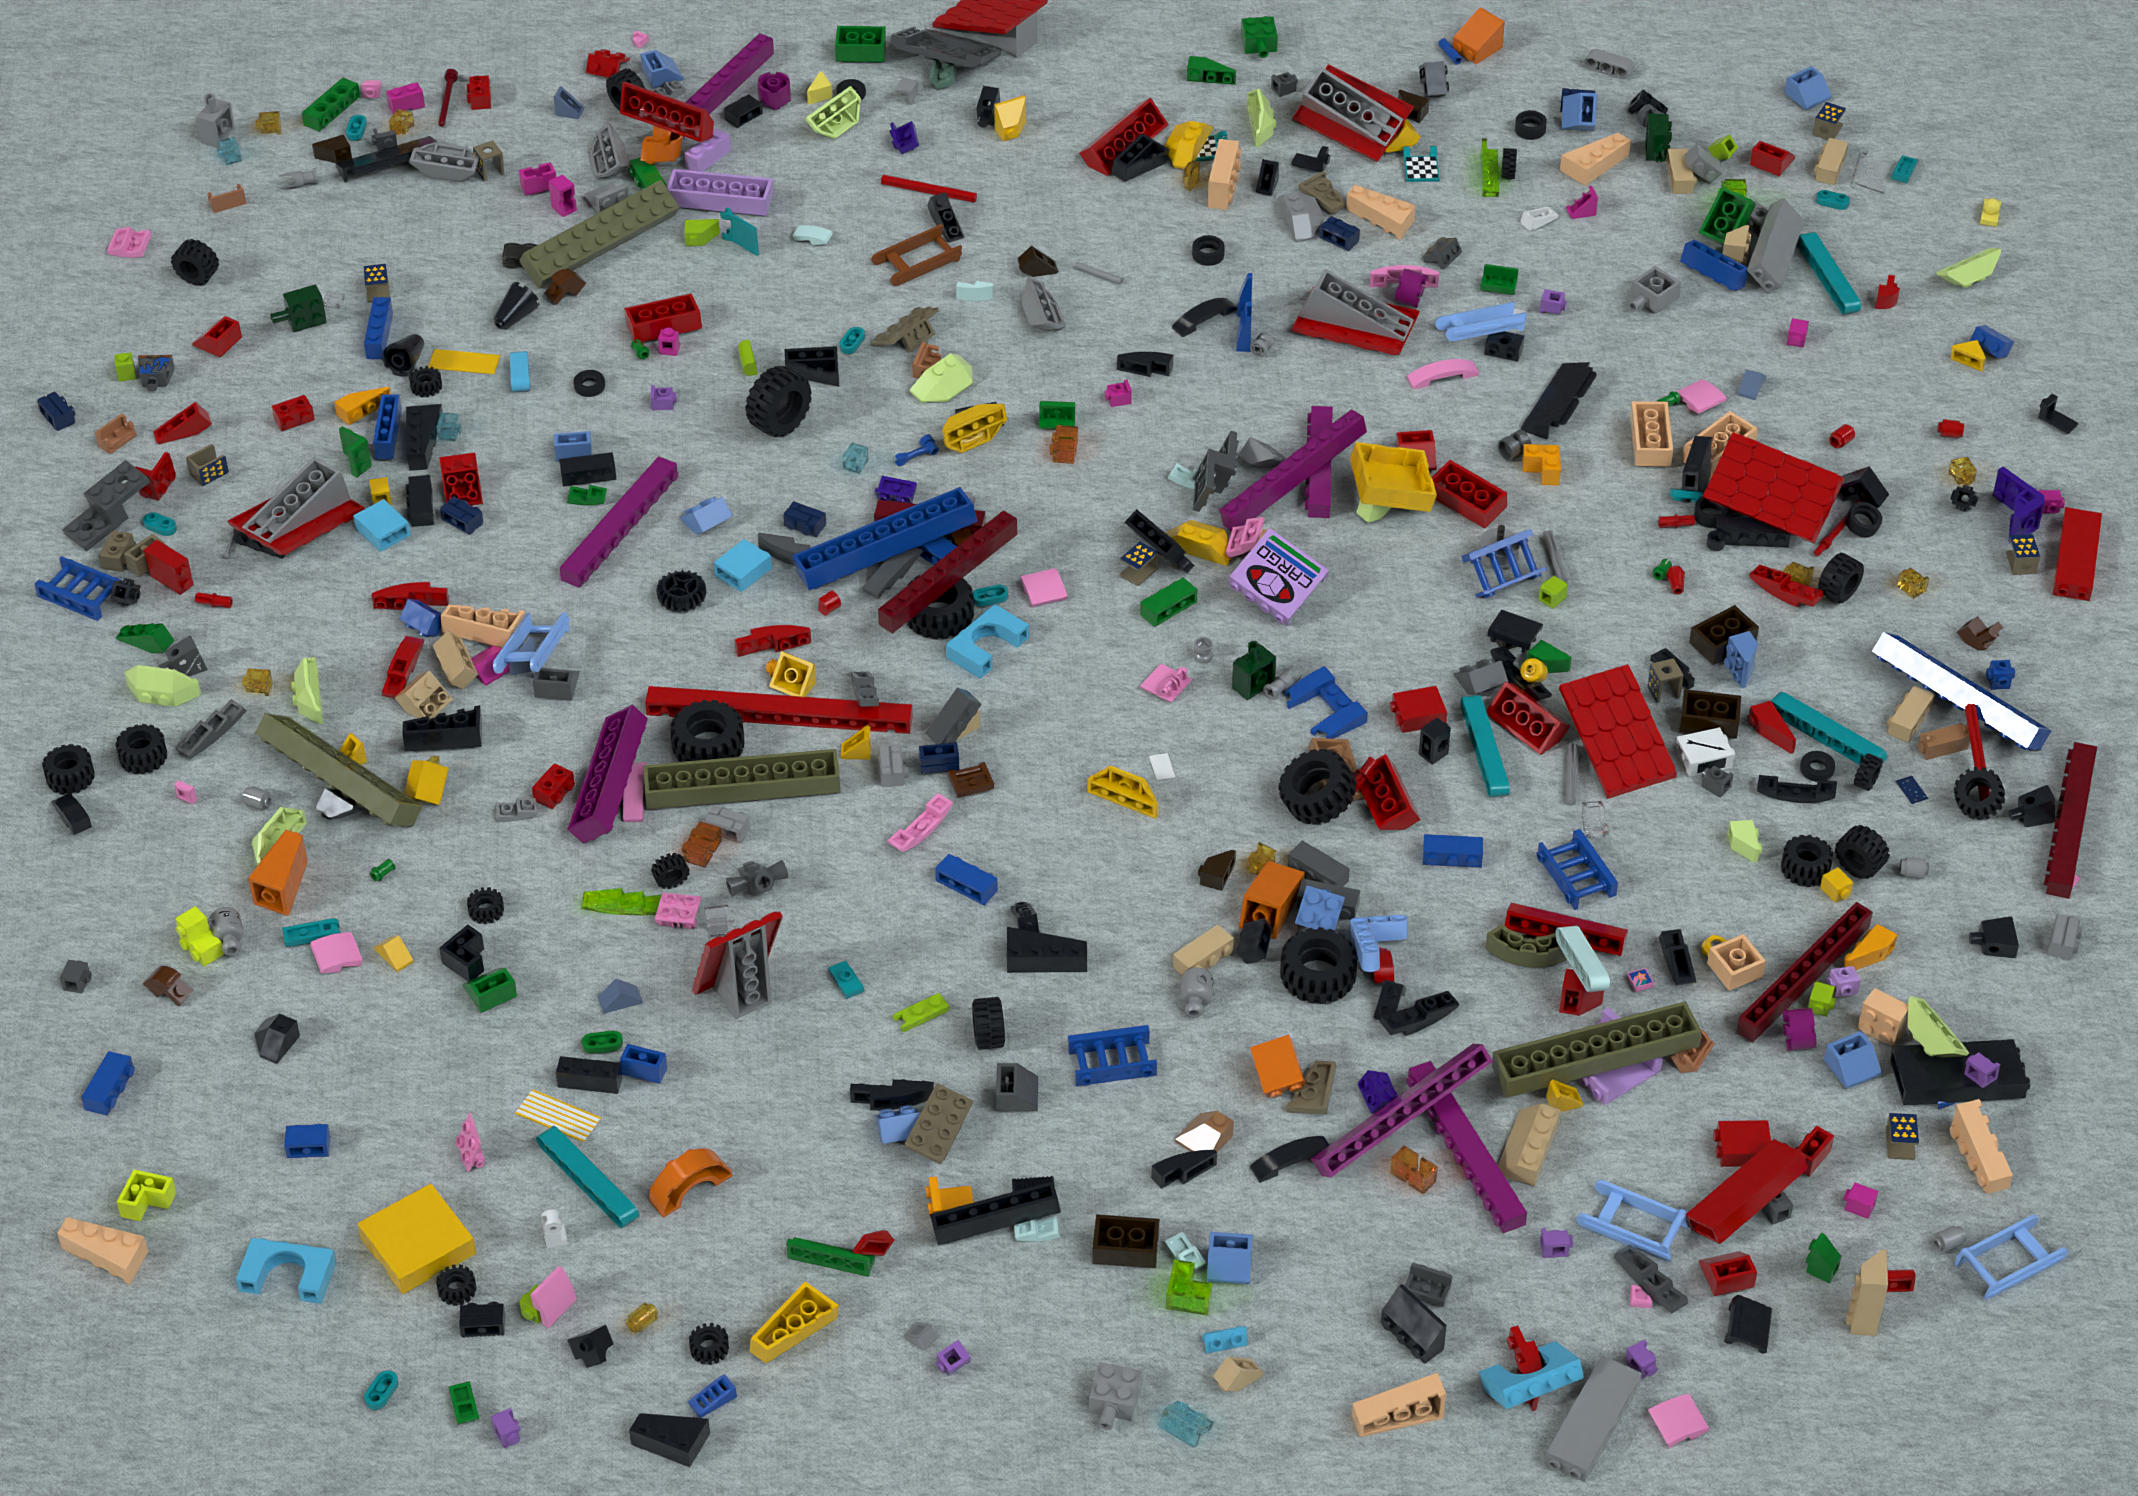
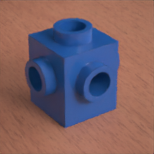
(2000, 674)

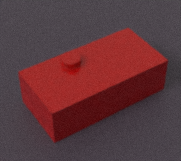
(648, 319)
(1469, 494)

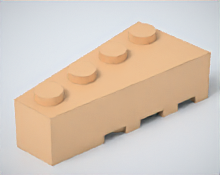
(1595, 158)
(1381, 210)
(481, 624)
(1980, 1147)
(105, 1247)
(1401, 1406)

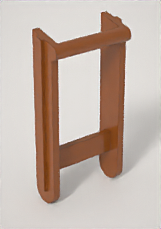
(908, 273)

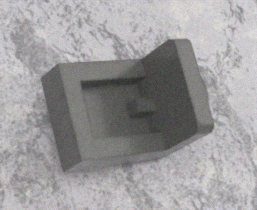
(384, 140)

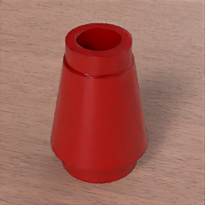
(1676, 579)

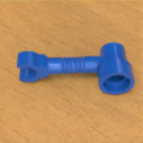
(928, 445)

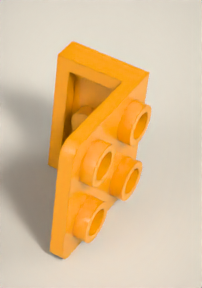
(946, 1198)

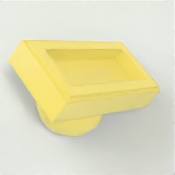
(1990, 212)

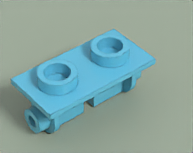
(1225, 1339)

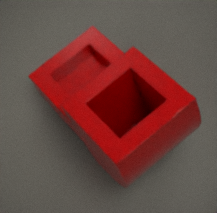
(1887, 294)
(1386, 969)

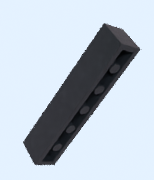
(995, 1213)

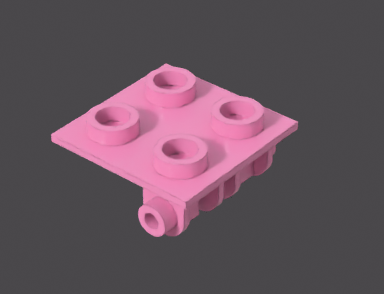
(1166, 682)
(678, 909)
(469, 1145)

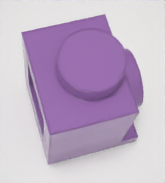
(1553, 302)
(662, 398)
(1981, 1070)
(1555, 1243)
(954, 1351)
(1641, 1359)
(506, 1427)

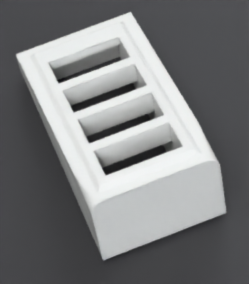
(1536, 218)

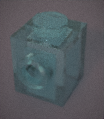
(229, 151)
(448, 427)
(855, 458)

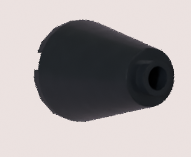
(516, 305)
(403, 355)

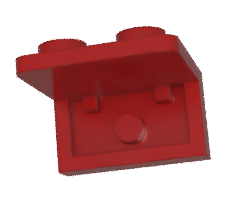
(605, 63)
(160, 478)

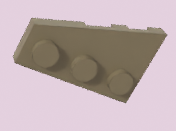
(1322, 190)
(1316, 1094)

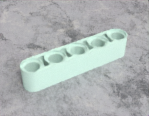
(1582, 959)

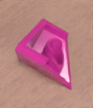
(1585, 206)

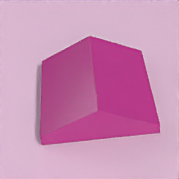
(484, 665)

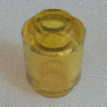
(642, 1317)

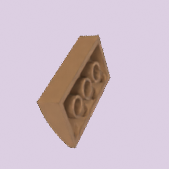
(1341, 747)

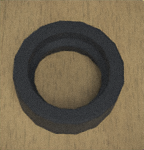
(1530, 132)
(1208, 241)
(1869, 511)
(1705, 519)

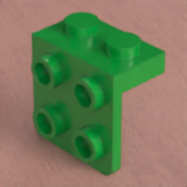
(357, 451)

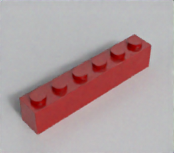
(1544, 923)

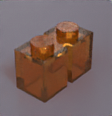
(1065, 444)
(701, 840)
(1405, 1167)

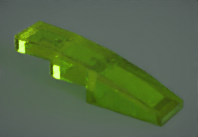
(620, 903)

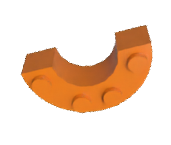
(661, 147)
(682, 1175)

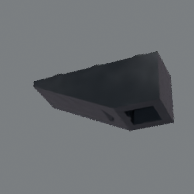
(942, 213)
(1697, 465)

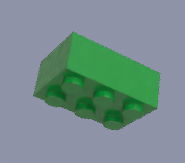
(860, 43)
(1726, 214)

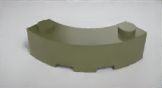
(1522, 951)

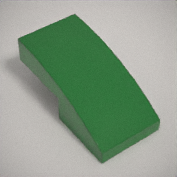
(592, 496)
(463, 1402)

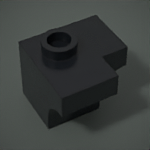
(591, 1345)

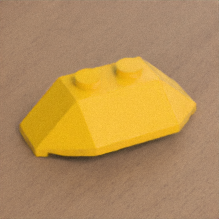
(1187, 142)
(973, 426)
(1202, 541)
(1124, 790)

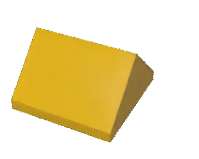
(793, 675)
(426, 781)

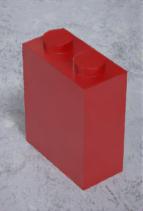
(168, 567)
(1417, 708)
(1740, 1140)

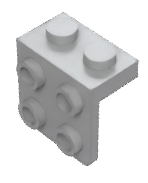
(606, 196)

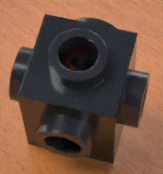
(1957, 495)
(125, 592)

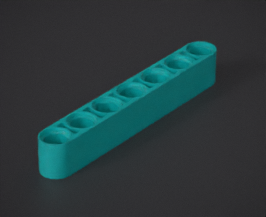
(1829, 273)
(1825, 729)
(1485, 746)
(587, 1177)

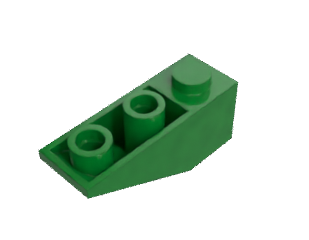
(1209, 71)
(148, 637)

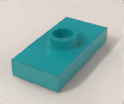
(1904, 169)
(846, 979)

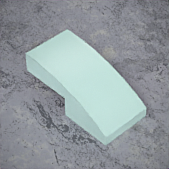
(815, 234)
(977, 292)
(1183, 476)
(1038, 1230)
(1181, 1249)

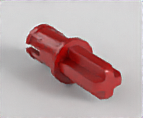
(1675, 521)
(214, 600)
(1365, 771)

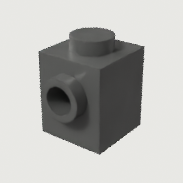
(75, 976)
(1778, 1209)

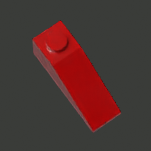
(185, 424)
(1771, 726)

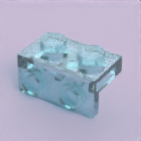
(1185, 1423)

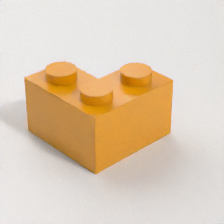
(1543, 460)

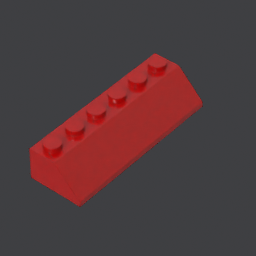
(666, 113)
(1143, 119)

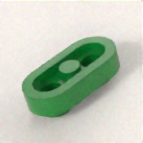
(602, 1042)

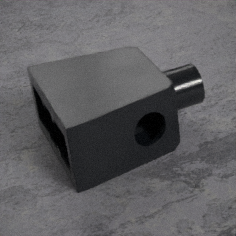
(986, 113)
(2035, 808)
(1997, 937)

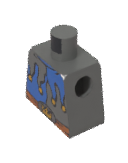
(155, 370)

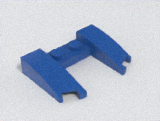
(1244, 311)
(1321, 682)

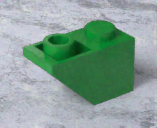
(1551, 656)
(1823, 1258)

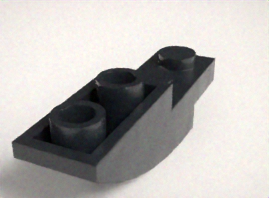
(1421, 1015)
(892, 1097)

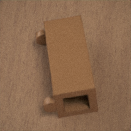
(1944, 741)

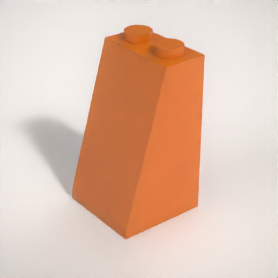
(280, 874)
(1271, 896)

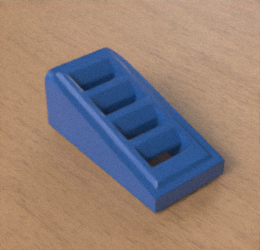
(709, 1391)

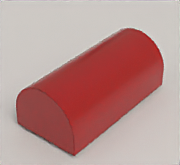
(1901, 1280)

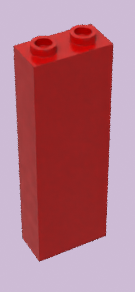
(2077, 554)
(1747, 1191)

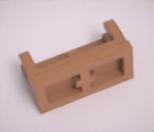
(227, 200)
(925, 359)
(115, 434)
(1692, 1059)

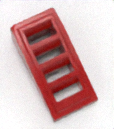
(874, 1243)

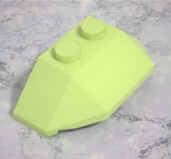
(836, 115)
(1260, 116)
(1971, 269)
(943, 380)
(161, 685)
(307, 690)
(282, 820)
(1932, 1031)

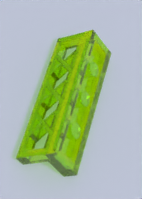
(1489, 170)

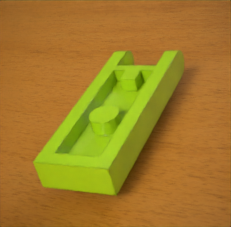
(922, 1012)

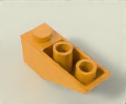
(359, 404)
(1874, 948)

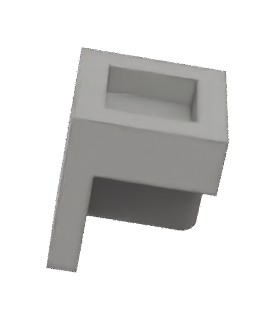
(908, 87)

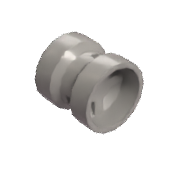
(1262, 344)
(1203, 650)

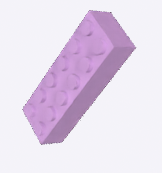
(720, 191)

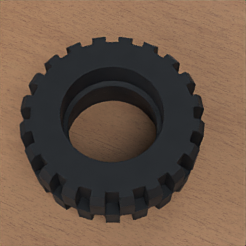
(778, 401)
(949, 619)
(704, 718)
(1330, 799)
(1321, 946)

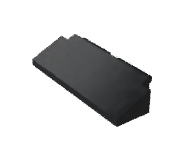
(381, 158)
(1559, 398)

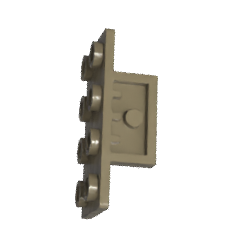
(911, 329)
(938, 1123)

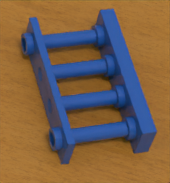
(1506, 545)
(72, 601)
(1587, 856)
(1112, 1039)

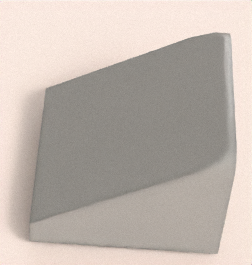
(921, 1335)

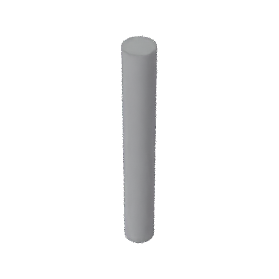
(1099, 273)

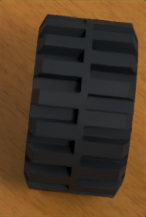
(614, 84)
(195, 262)
(1841, 577)
(141, 749)
(68, 769)
(1979, 778)
(1808, 848)
(1862, 851)
(988, 1023)

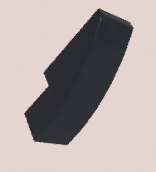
(1145, 363)
(72, 813)
(1677, 957)
(1183, 1167)

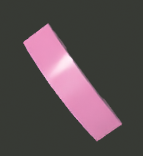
(1392, 274)
(1441, 369)
(634, 794)
(923, 826)

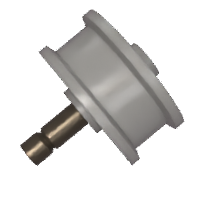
(1492, 536)

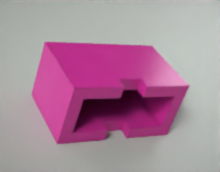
(405, 97)
(537, 179)
(562, 195)

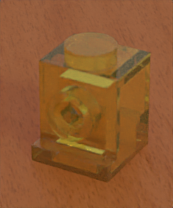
(269, 122)
(399, 125)
(1963, 475)
(1800, 573)
(1912, 582)
(258, 681)
(1260, 857)

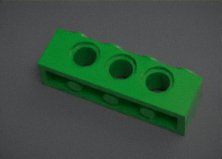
(331, 104)

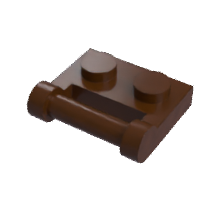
(971, 780)

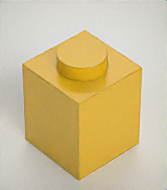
(380, 490)
(1836, 885)

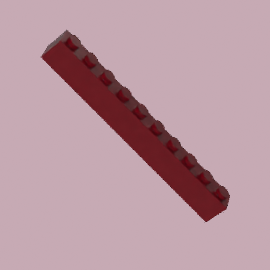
(947, 572)
(2071, 820)
(1804, 972)

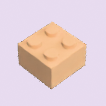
(1736, 962)
(1883, 1017)

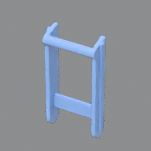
(1481, 322)
(537, 658)
(1616, 1196)
(2020, 1231)

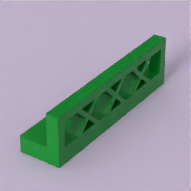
(829, 1256)

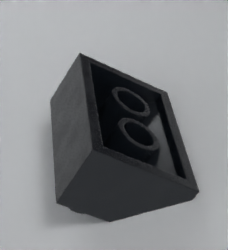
(1414, 1324)

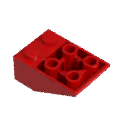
(461, 478)

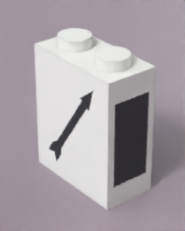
(1704, 751)

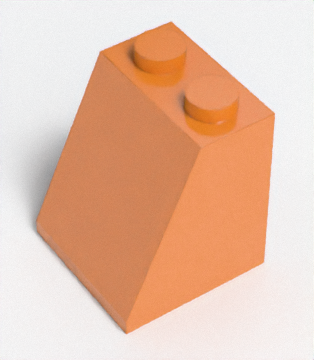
(1479, 36)
(1278, 1066)

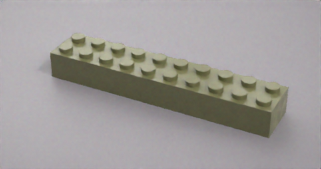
(600, 233)
(338, 770)
(741, 779)
(1596, 1049)

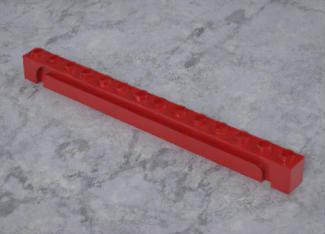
(787, 709)

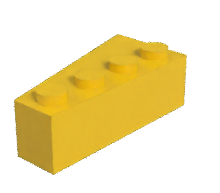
(793, 1322)

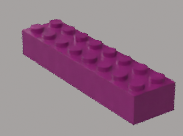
(607, 774)

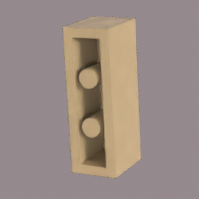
(1831, 161)
(1680, 176)
(455, 660)
(1910, 713)
(1204, 950)

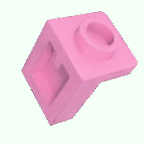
(371, 89)

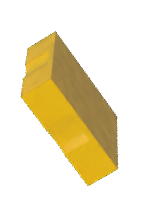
(1392, 477)
(416, 1238)

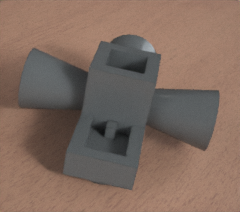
(756, 878)

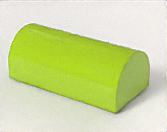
(747, 358)

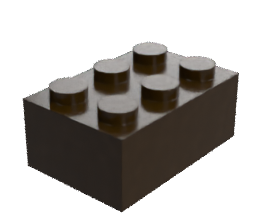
(1713, 633)
(1709, 711)
(1125, 1241)

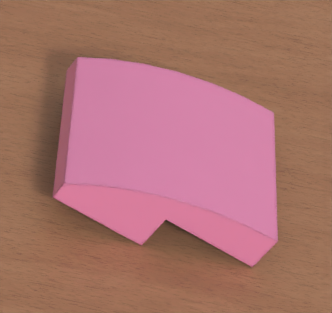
(129, 243)
(1701, 396)
(1244, 537)
(1044, 587)
(336, 952)
(553, 1296)
(1678, 1419)

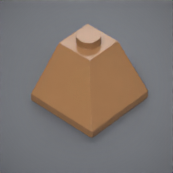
(1207, 1132)

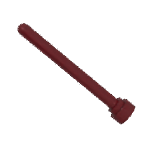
(451, 77)

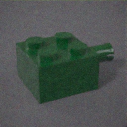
(1657, 137)
(302, 309)
(1253, 670)

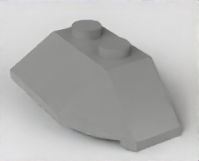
(608, 153)
(445, 161)
(1301, 215)
(1041, 307)

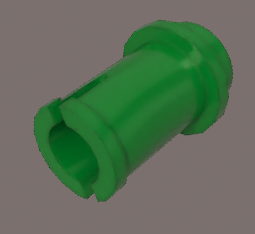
(642, 351)
(1672, 398)
(1660, 572)
(383, 869)

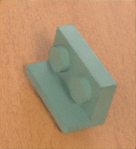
(942, 74)

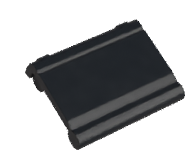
(1514, 630)
(1749, 1323)

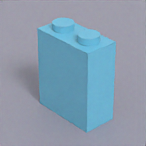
(382, 525)
(742, 565)

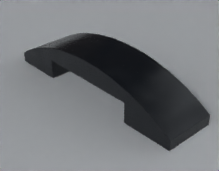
(1187, 323)
(1514, 676)
(1796, 792)
(1287, 1155)

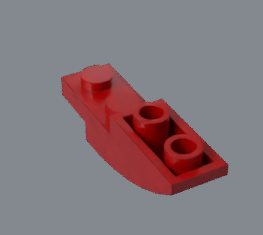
(1781, 587)
(397, 595)
(774, 636)
(402, 665)
(1526, 1357)

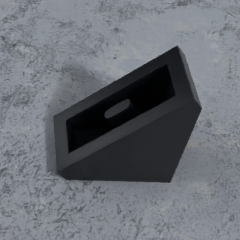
(1268, 177)

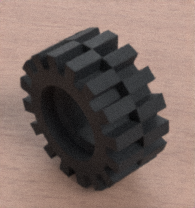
(1509, 163)
(423, 388)
(1868, 771)
(668, 879)
(483, 897)
(452, 1275)
(709, 1333)

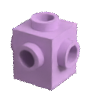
(1845, 981)

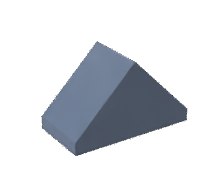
(567, 105)
(1751, 384)
(523, 666)
(619, 996)

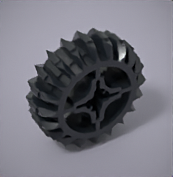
(681, 591)

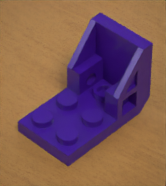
(2020, 498)

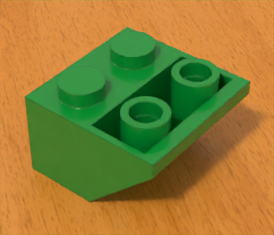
(491, 989)

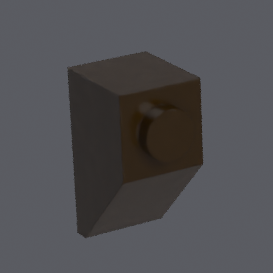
(332, 149)
(1036, 263)
(1217, 870)

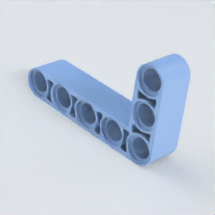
(1368, 930)

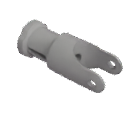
(301, 178)
(1281, 683)

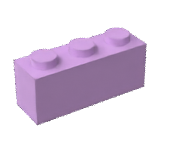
(708, 152)

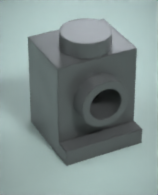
(1284, 83)
(1716, 781)

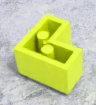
(197, 938)
(145, 1190)

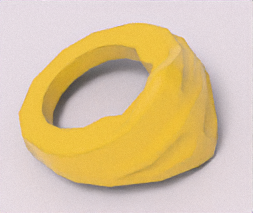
(1706, 945)

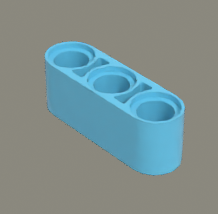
(519, 371)

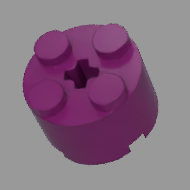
(774, 90)
(1410, 287)
(1799, 1029)

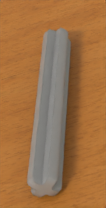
(1555, 556)
(1572, 774)

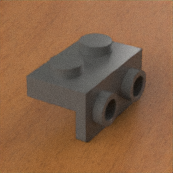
(1443, 252)
(1429, 1284)

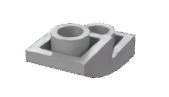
(671, 89)
(520, 810)

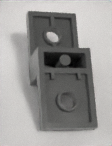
(1215, 471)
(106, 505)

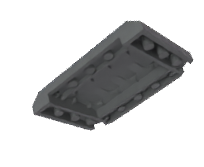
(944, 47)

